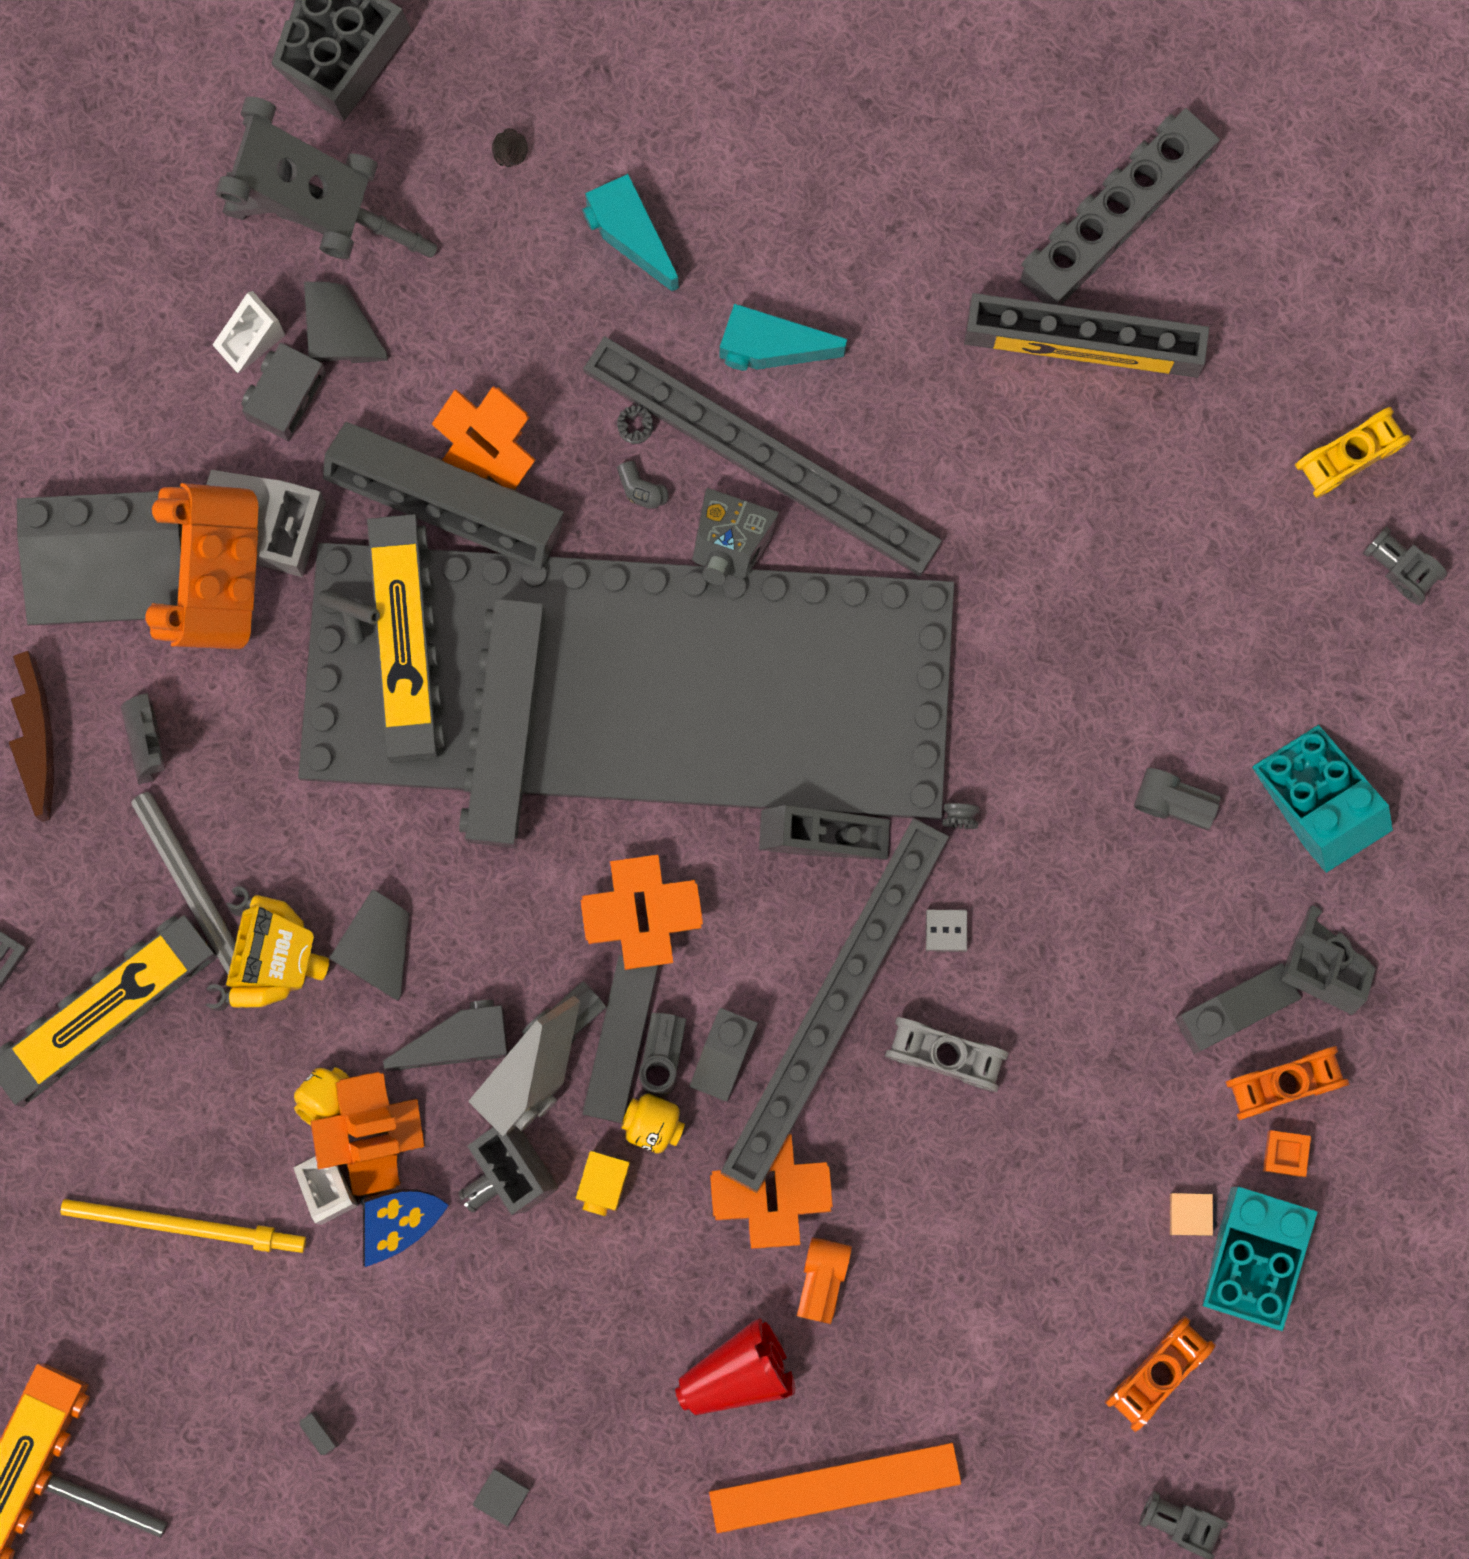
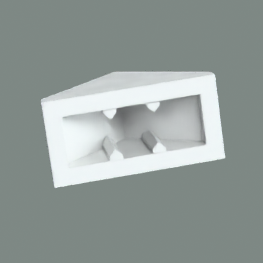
(248, 333)
(324, 1191)

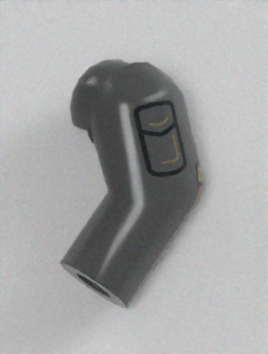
(641, 491)

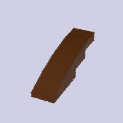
(35, 749)

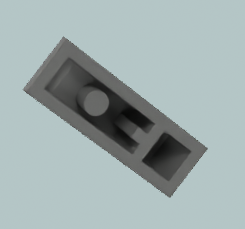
(823, 833)
(1236, 1009)
(462, 1038)

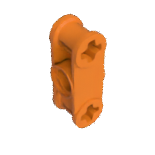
(1261, 1090)
(1181, 1352)

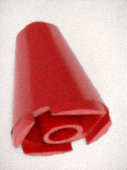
(738, 1373)

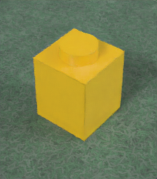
(602, 1183)

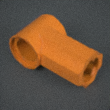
(824, 1271)

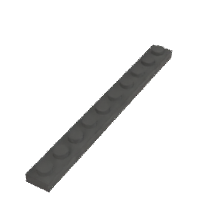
(762, 456)
(834, 1006)

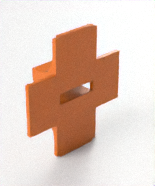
(491, 444)
(614, 914)
(366, 1112)
(799, 1191)

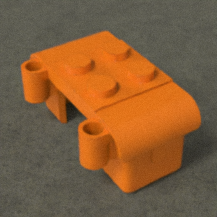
(214, 566)

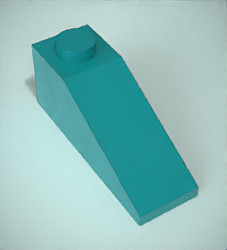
(627, 227)
(769, 341)

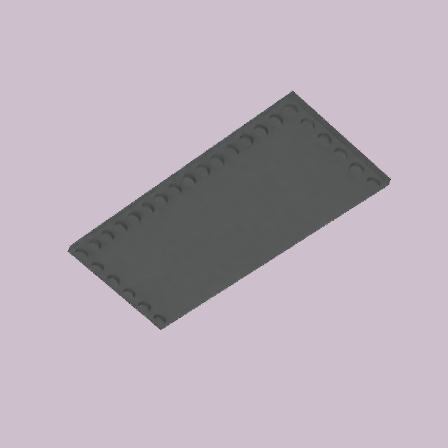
(661, 683)

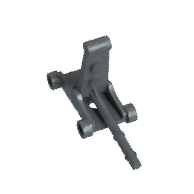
(275, 176)

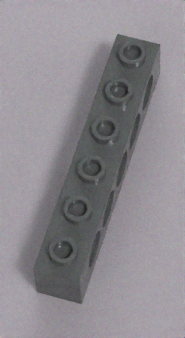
(1183, 134)

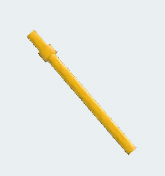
(261, 1238)

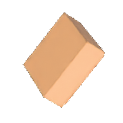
(1191, 1214)

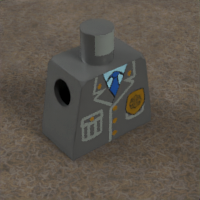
(731, 536)

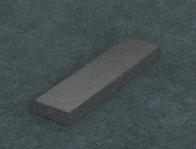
(619, 1042)

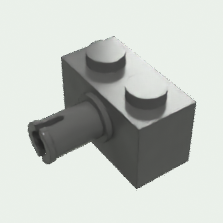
(510, 1171)

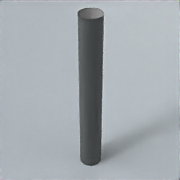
(107, 1506)

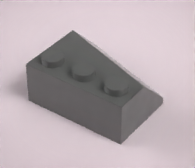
(338, 49)

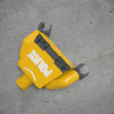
(268, 954)

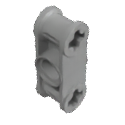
(970, 1055)

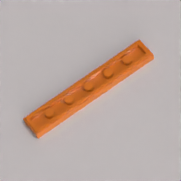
(834, 1487)

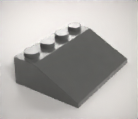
(95, 557)

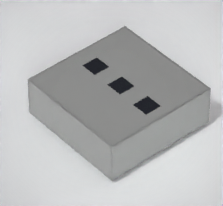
(946, 930)

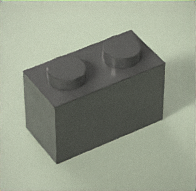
(283, 391)

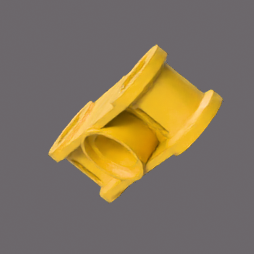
(1331, 465)

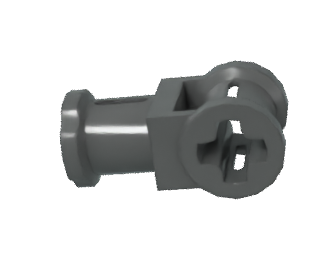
(1406, 566)
(1190, 1527)

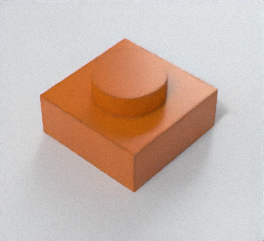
(1286, 1153)

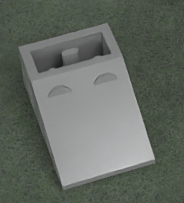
(286, 519)

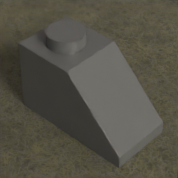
(723, 1054)

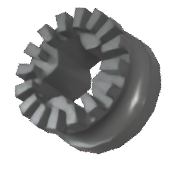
(632, 413)
(961, 814)

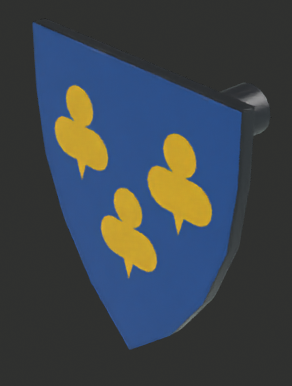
(397, 1221)

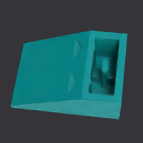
(1324, 798)
(1258, 1257)

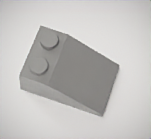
(530, 1072)

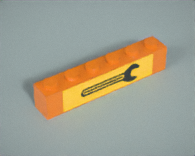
(31, 1442)

